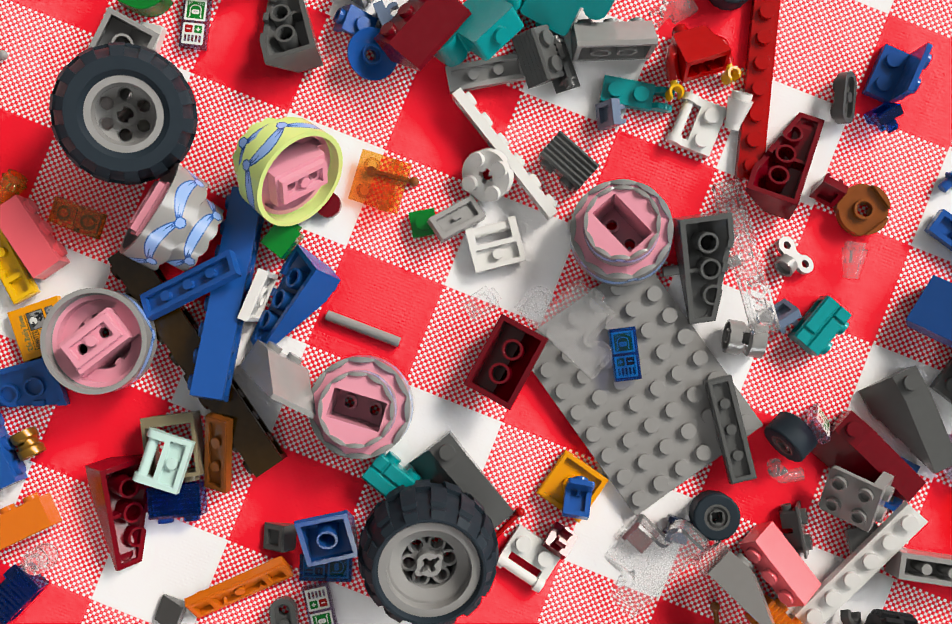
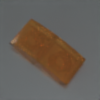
(77, 217)

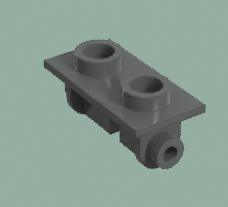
(570, 78)
(796, 518)

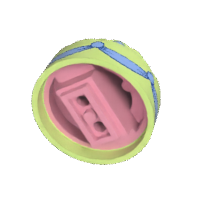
(287, 169)

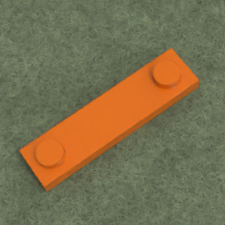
(239, 587)

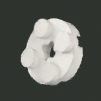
(473, 178)

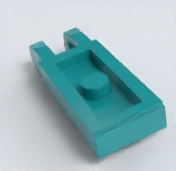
(634, 94)

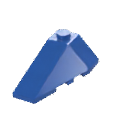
(303, 289)

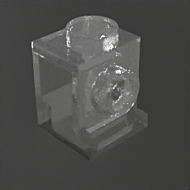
(472, 308)

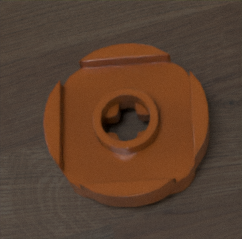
(877, 210)

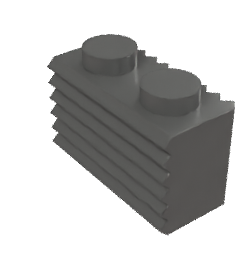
(538, 56)
(567, 162)

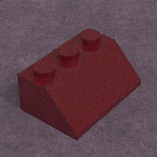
(420, 30)
(506, 361)

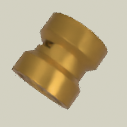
(28, 443)

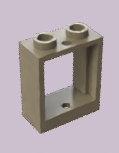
(191, 417)

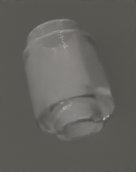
(710, 556)
(39, 558)

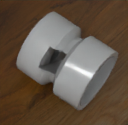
(738, 339)

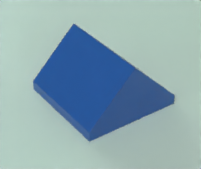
(327, 537)

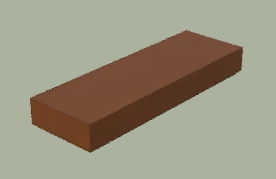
(218, 452)

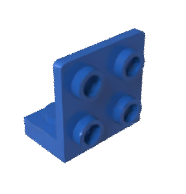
(896, 73)

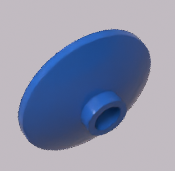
(368, 69)

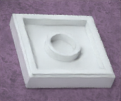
(258, 295)

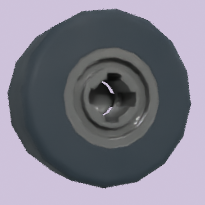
(790, 436)
(707, 520)

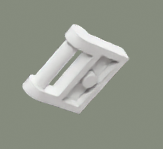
(704, 128)
(498, 252)
(528, 547)

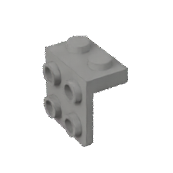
(856, 498)

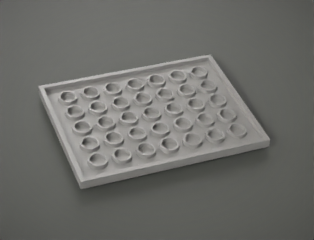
(652, 428)

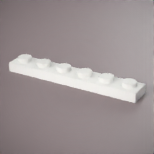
(483, 124)
(861, 565)

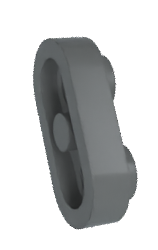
(844, 97)
(280, 617)

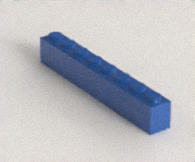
(222, 329)

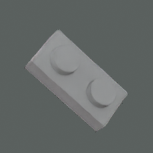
(456, 219)

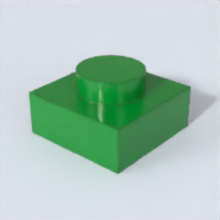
(419, 224)

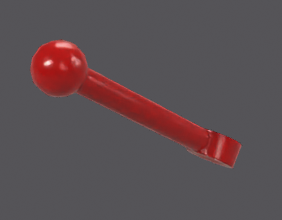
(519, 512)

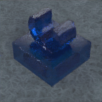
(884, 116)

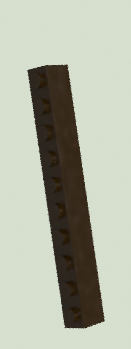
(181, 337)

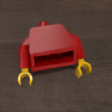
(695, 55)

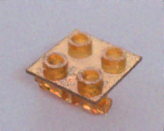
(380, 181)

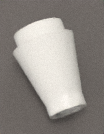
(737, 108)

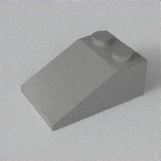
(280, 376)
(738, 580)

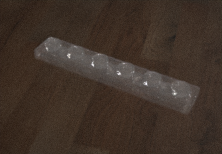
(747, 260)

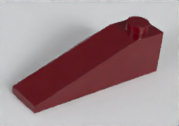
(783, 170)
(866, 454)
(120, 507)

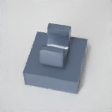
(384, 13)
(609, 114)
(787, 314)

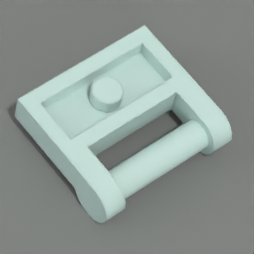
(171, 464)

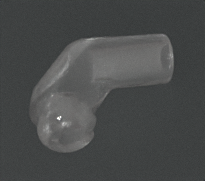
(782, 474)

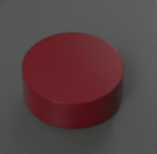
(332, 207)

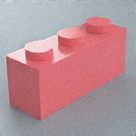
(31, 237)
(780, 564)

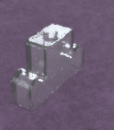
(571, 323)
(650, 560)

